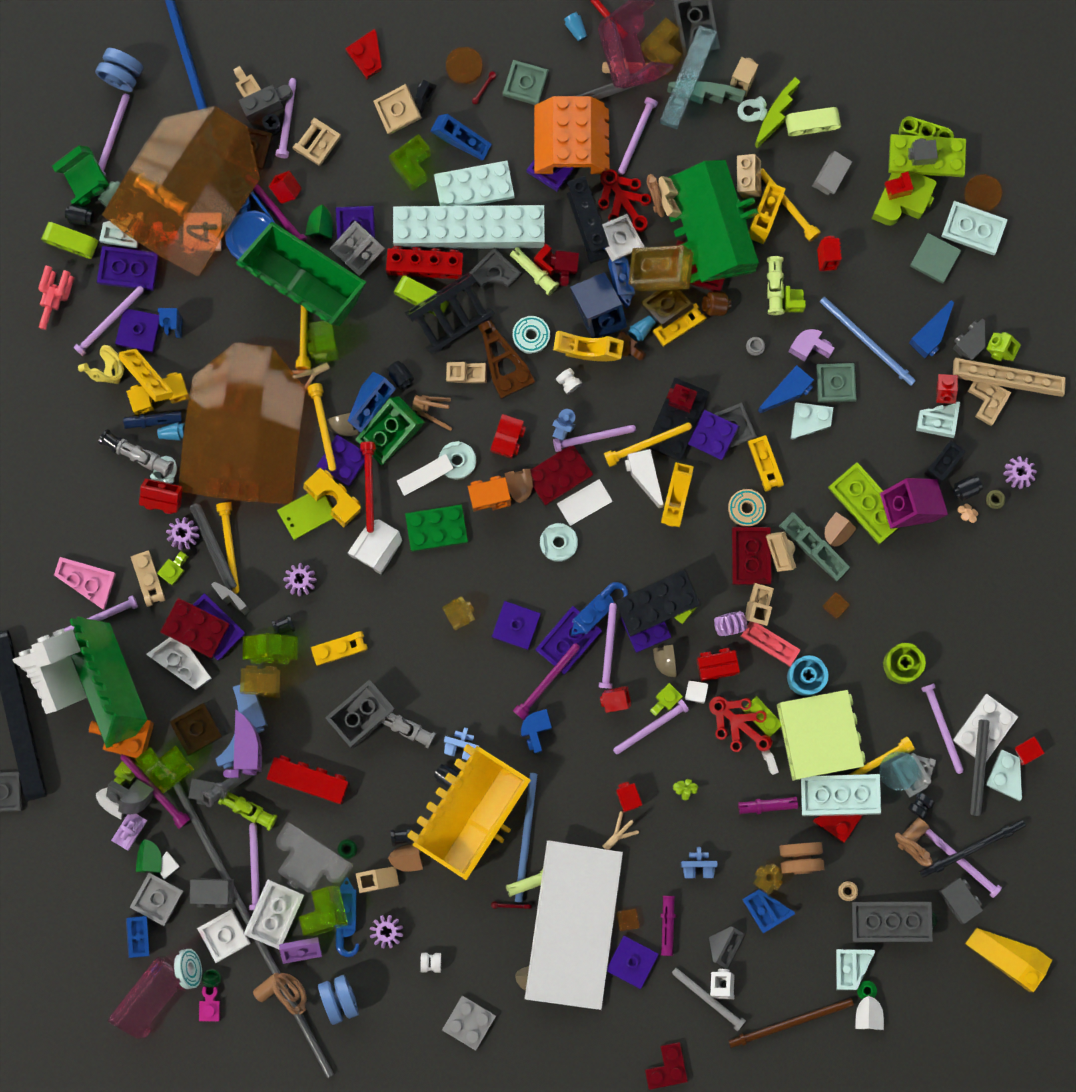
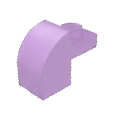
(810, 340)

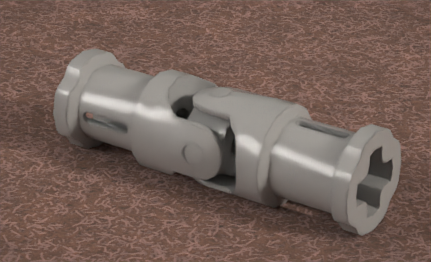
(143, 457)
(398, 723)

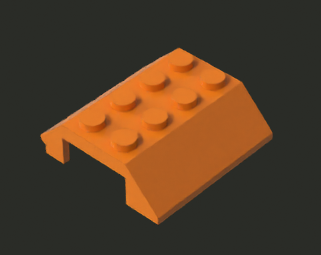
(571, 134)

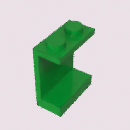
(82, 174)

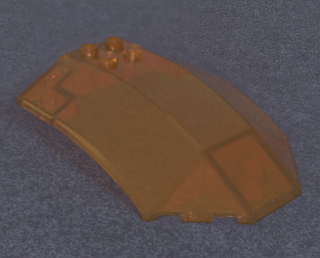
(186, 186)
(243, 427)

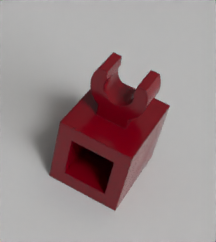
(566, 264)
(681, 397)

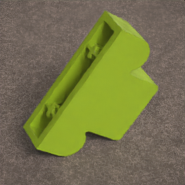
(914, 205)

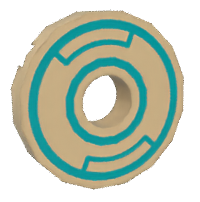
(746, 519)

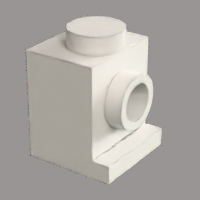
(716, 980)

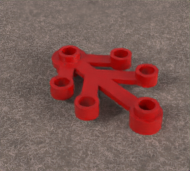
(623, 197)
(738, 721)

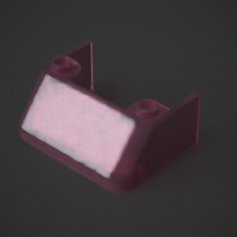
(623, 49)

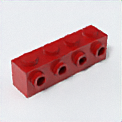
(424, 263)

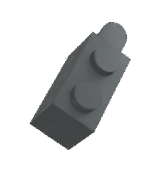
(265, 101)

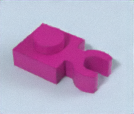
(209, 1009)

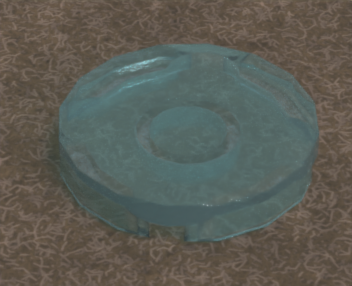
(898, 770)

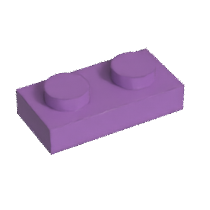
(300, 950)

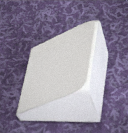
(696, 692)

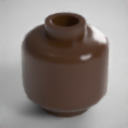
(716, 303)

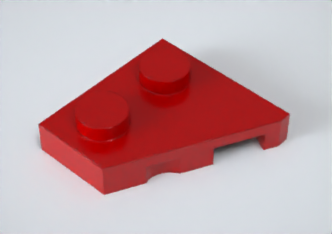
(366, 54)
(839, 825)

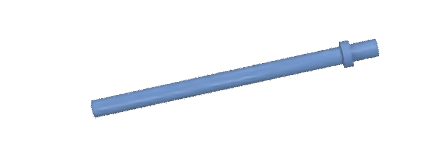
(903, 374)
(526, 832)

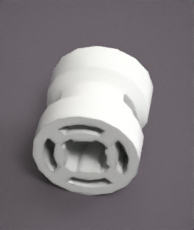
(568, 380)
(435, 962)

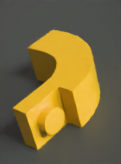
(590, 349)
(677, 494)

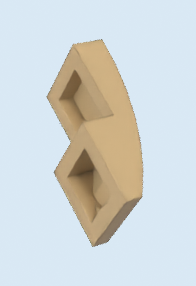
(667, 193)
(466, 373)

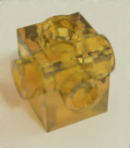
(459, 612)
(761, 881)

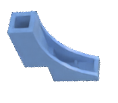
(251, 708)

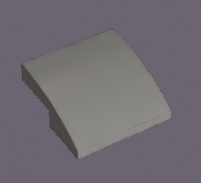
(357, 248)
(229, 596)

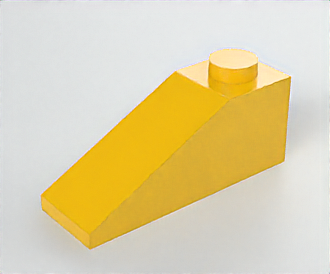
(767, 211)

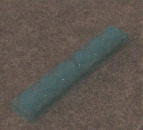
(688, 77)

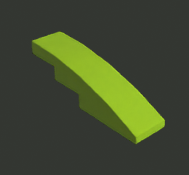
(775, 115)

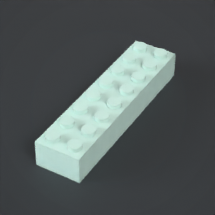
(468, 227)

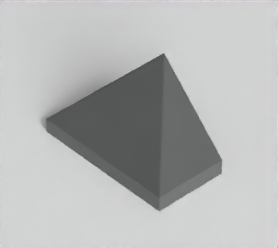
(724, 945)

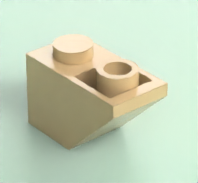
(377, 879)

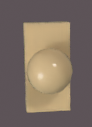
(782, 551)

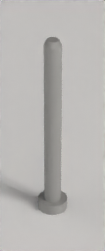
(709, 999)

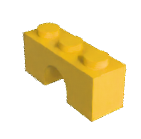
(142, 402)
(322, 484)

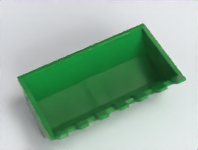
(714, 222)
(303, 274)
(107, 681)

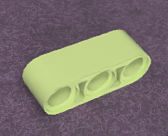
(813, 121)

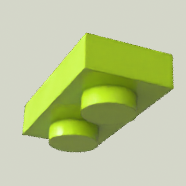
(771, 724)

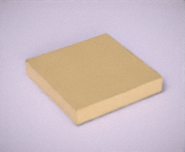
(397, 109)

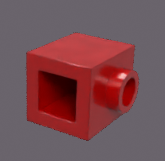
(947, 388)
(616, 699)
(628, 796)

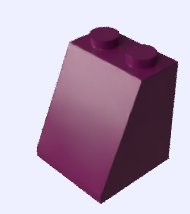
(913, 502)

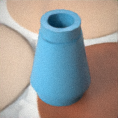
(576, 26)
(642, 328)
(172, 432)

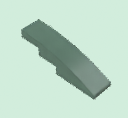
(713, 91)
(814, 546)

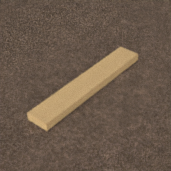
(1009, 377)

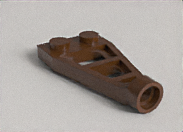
(513, 381)

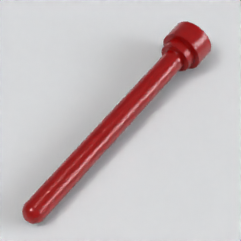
(368, 450)

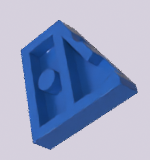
(766, 910)

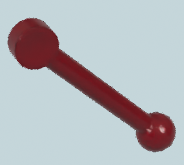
(492, 75)
(495, 905)

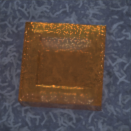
(835, 605)
(628, 919)

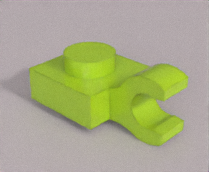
(172, 570)
(667, 698)
(124, 774)

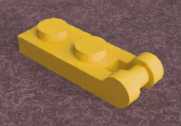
(679, 326)
(765, 462)
(338, 648)

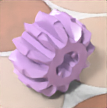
(1027, 476)
(178, 540)
(306, 581)
(730, 623)
(383, 938)

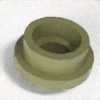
(995, 493)

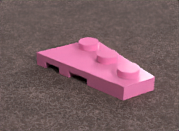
(87, 580)

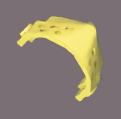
(112, 361)

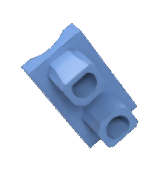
(564, 424)
(708, 866)

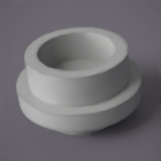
(755, 346)

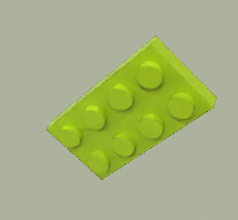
(950, 154)
(863, 500)

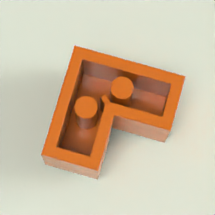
(489, 494)

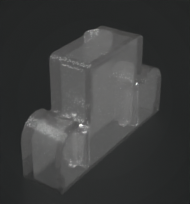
(309, 860)

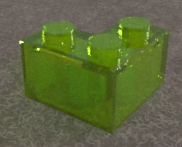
(407, 161)
(322, 343)
(269, 648)
(164, 770)
(328, 912)

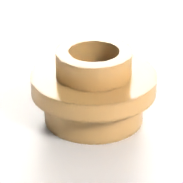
(854, 891)

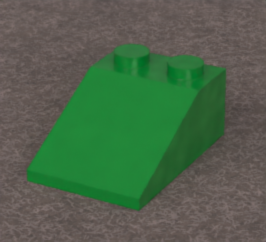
(391, 429)

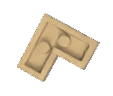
(994, 400)

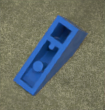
(460, 136)
(930, 336)
(790, 389)
(369, 400)

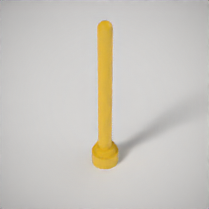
(810, 231)
(303, 361)
(315, 391)
(613, 457)
(224, 511)
(904, 746)

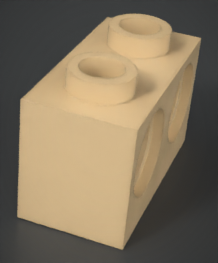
(744, 74)
(749, 176)

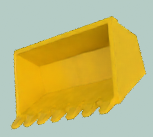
(470, 811)

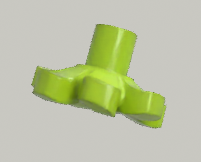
(685, 788)

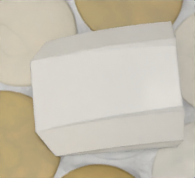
(376, 547)

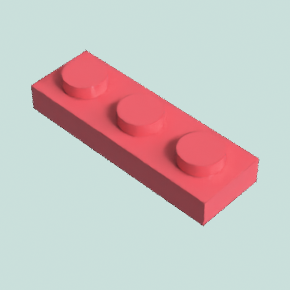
(770, 643)

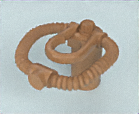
(654, 190)
(908, 842)
(277, 982)

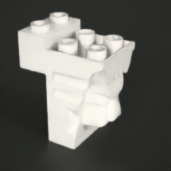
(53, 670)

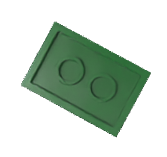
(436, 528)

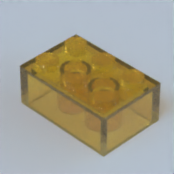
(660, 268)

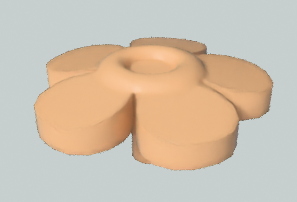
(967, 513)

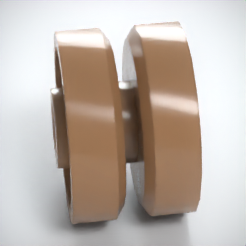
(802, 859)

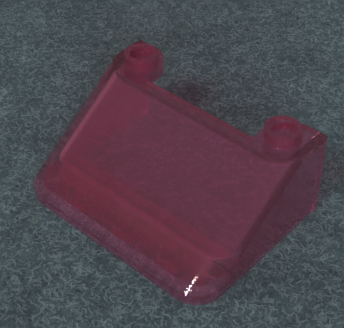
(146, 999)

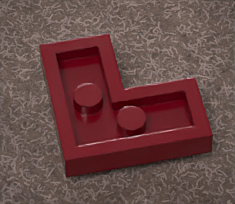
(673, 1070)

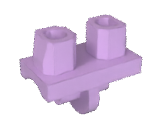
(129, 831)

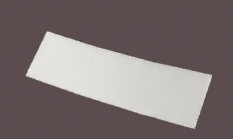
(425, 475)

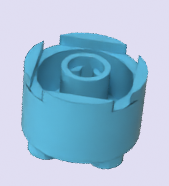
(816, 669)

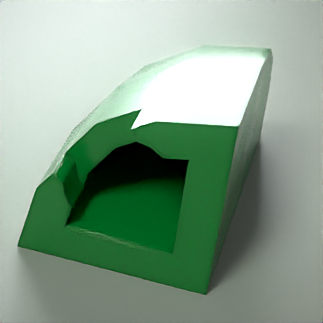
(320, 223)
(148, 858)

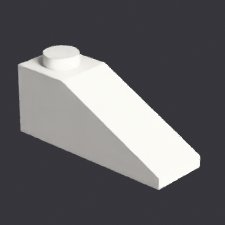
(644, 473)

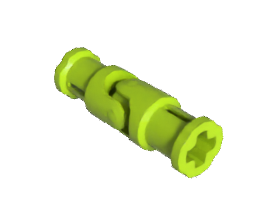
(245, 808)

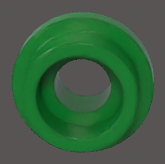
(860, 990)

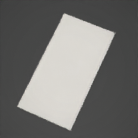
(584, 502)

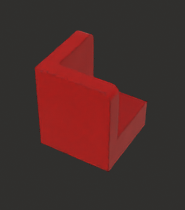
(285, 187)
(899, 187)
(543, 259)
(1029, 750)

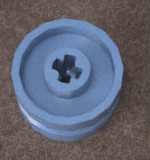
(119, 69)
(340, 999)

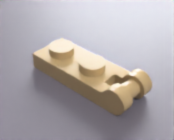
(148, 577)

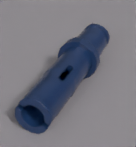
(152, 419)

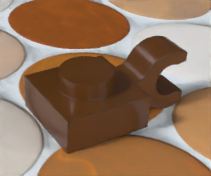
(629, 346)

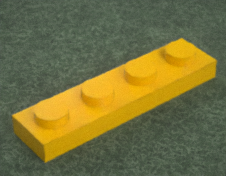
(145, 375)

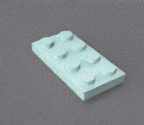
(475, 185)
(841, 795)

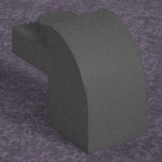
(131, 800)

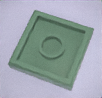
(525, 82)
(935, 258)
(836, 382)

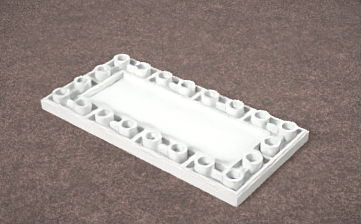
(573, 925)

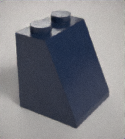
(599, 306)

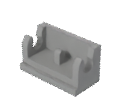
(832, 173)

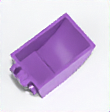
(246, 749)

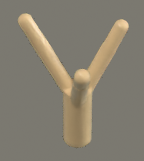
(313, 372)
(619, 834)

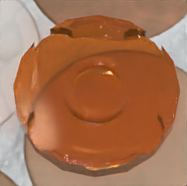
(464, 65)
(983, 192)

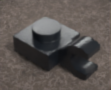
(424, 93)

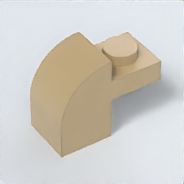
(758, 606)

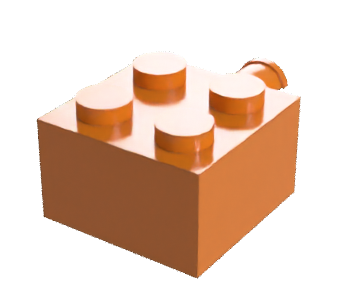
(130, 747)

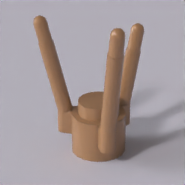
(423, 403)

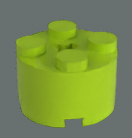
(912, 656)

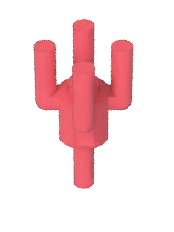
(52, 293)

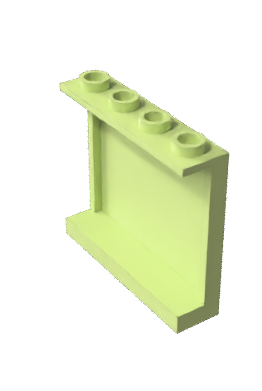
(820, 734)

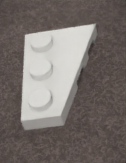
(181, 662)

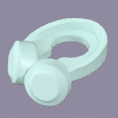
(757, 103)
(170, 479)

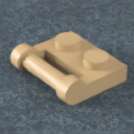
(321, 145)

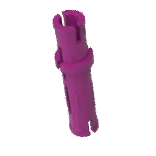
(767, 805)
(668, 925)

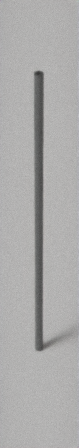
(246, 917)

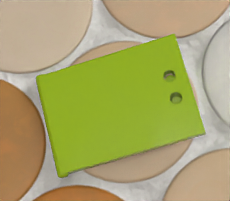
(305, 515)

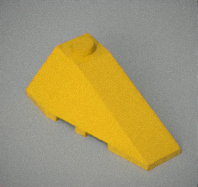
(1017, 960)

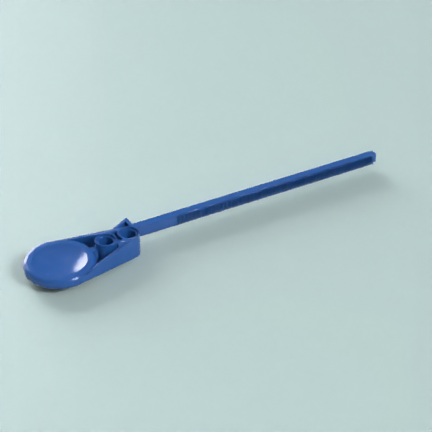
(248, 224)

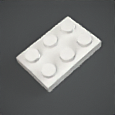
(1000, 722)
(273, 914)

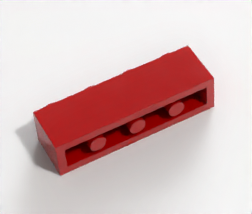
(307, 780)

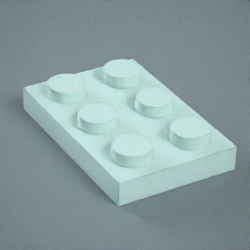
(974, 228)

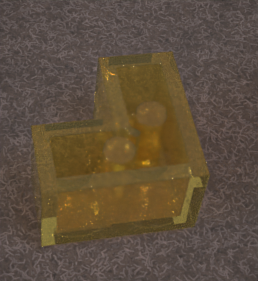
(658, 44)
(261, 681)

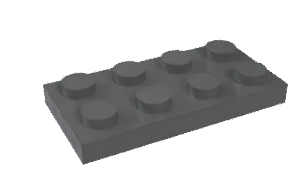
(892, 921)

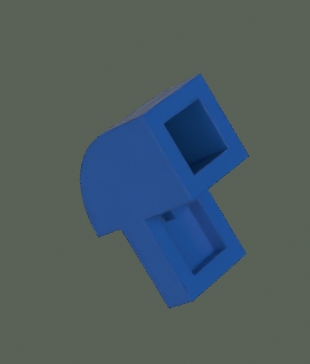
(534, 724)

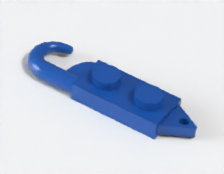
(619, 274)
(596, 609)
(349, 899)

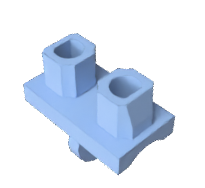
(451, 744)

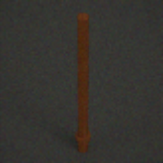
(743, 1039)

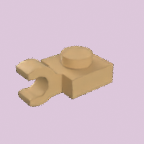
(246, 85)

